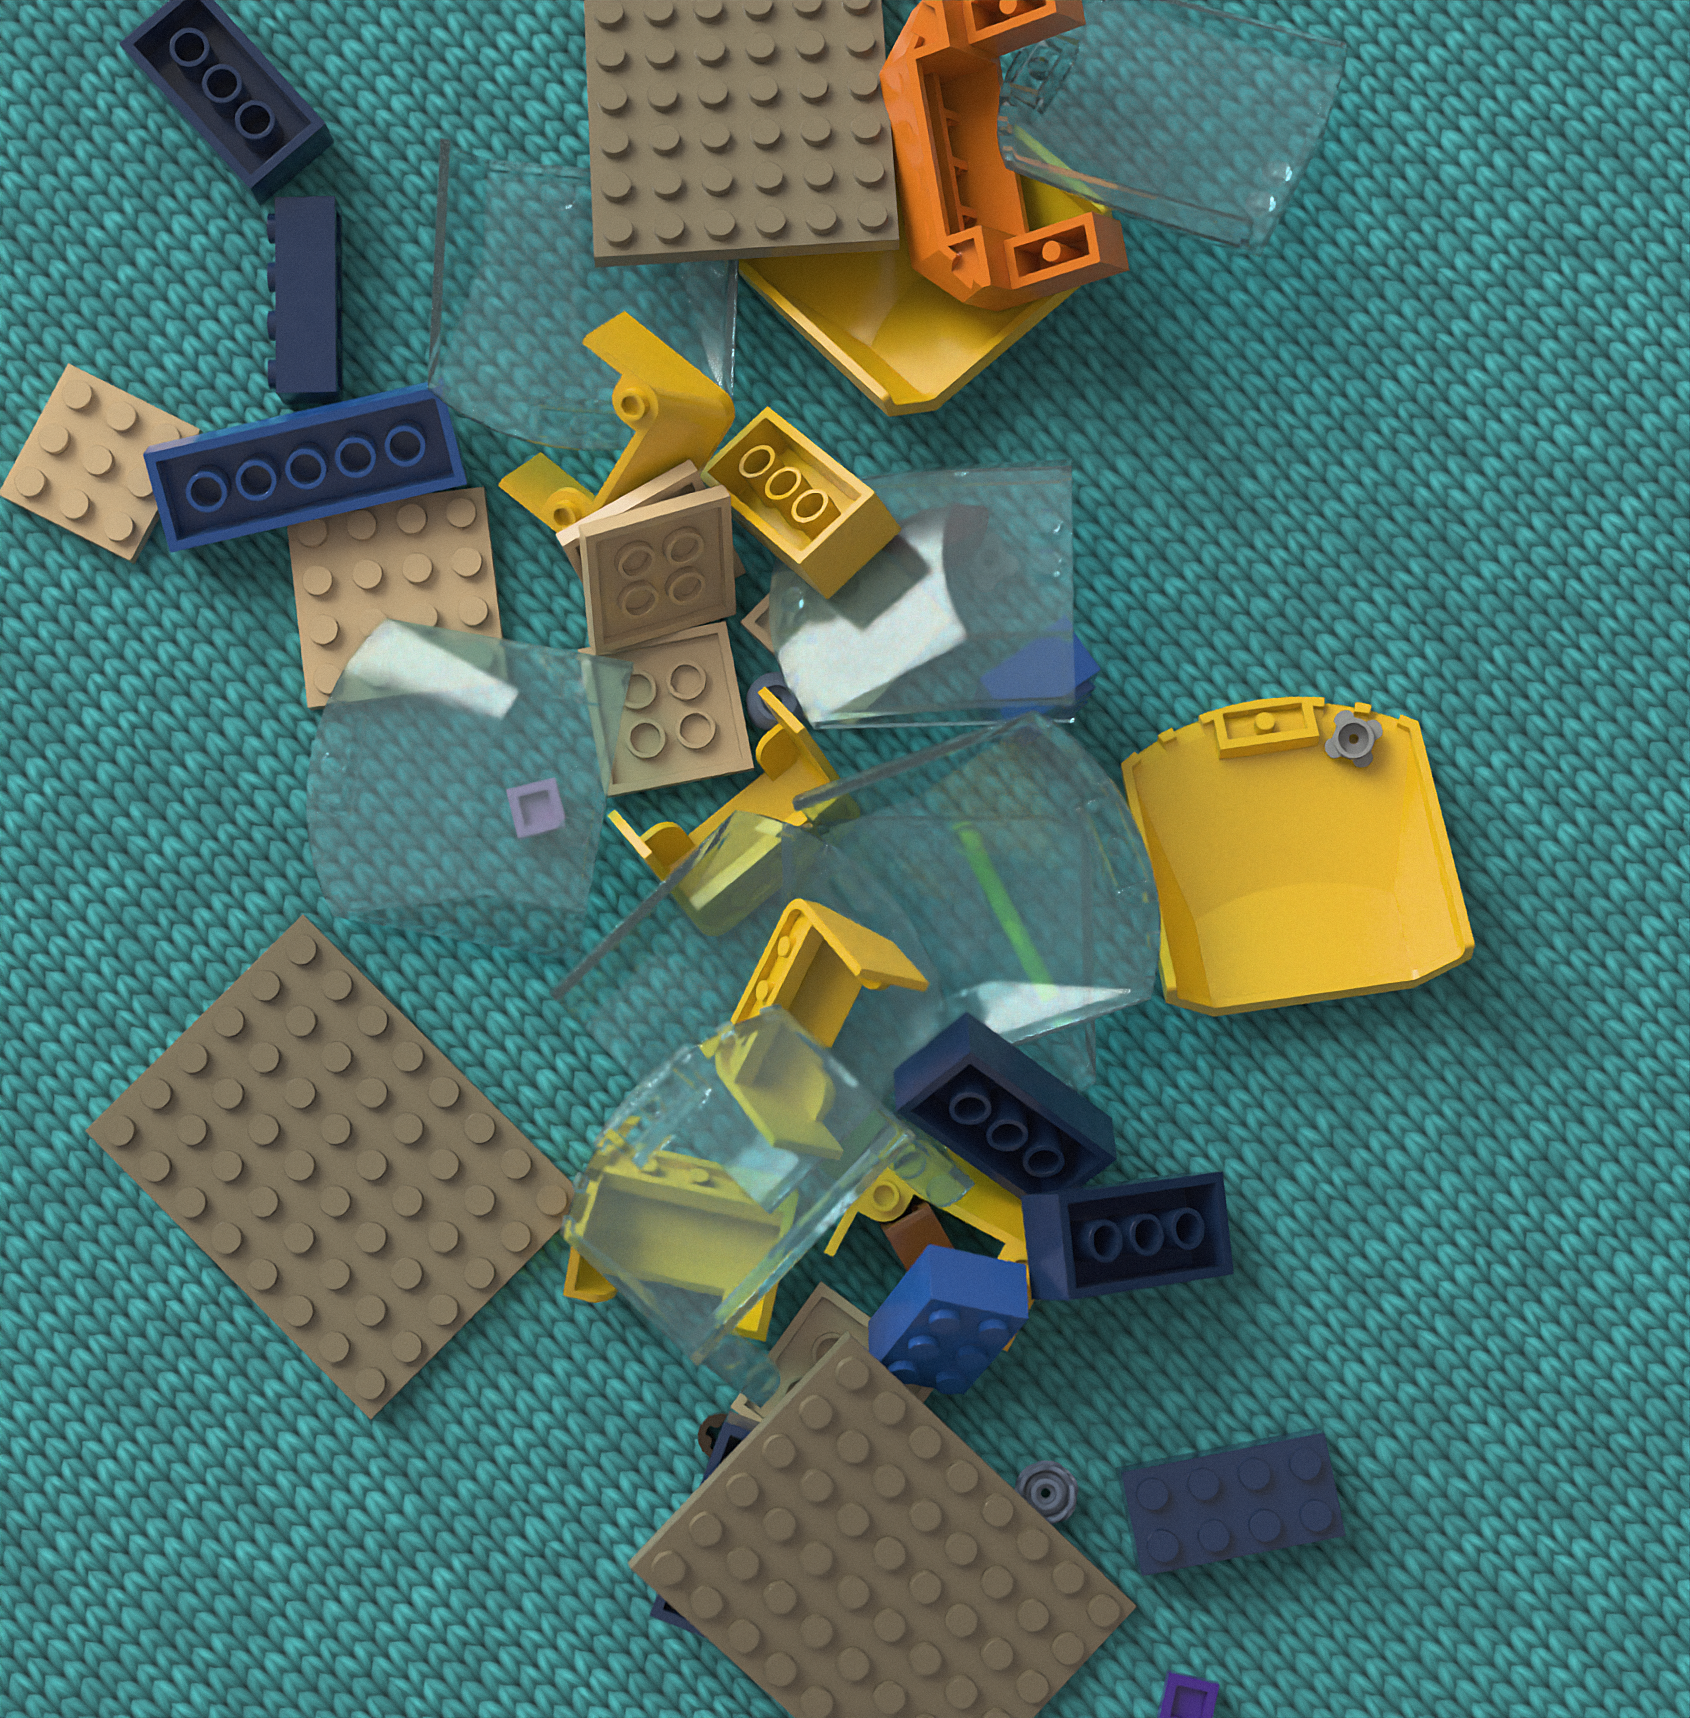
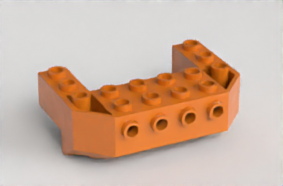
(955, 193)

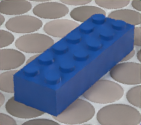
(304, 466)

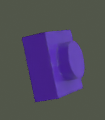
(1187, 1696)

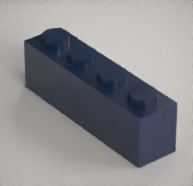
(307, 300)

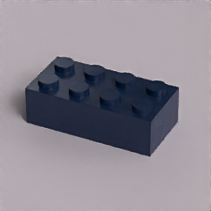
(228, 94)
(1003, 1111)
(1126, 1235)
(1230, 1501)

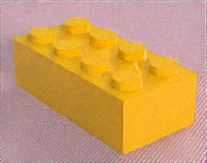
(800, 502)

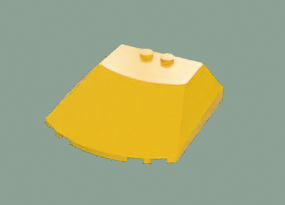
(892, 326)
(1294, 866)

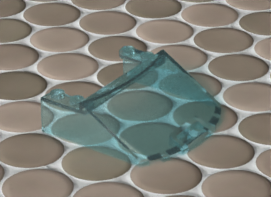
(732, 1174)

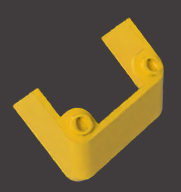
(659, 396)
(790, 767)
(819, 967)
(983, 1206)

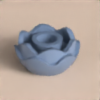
(757, 709)
(1058, 1480)

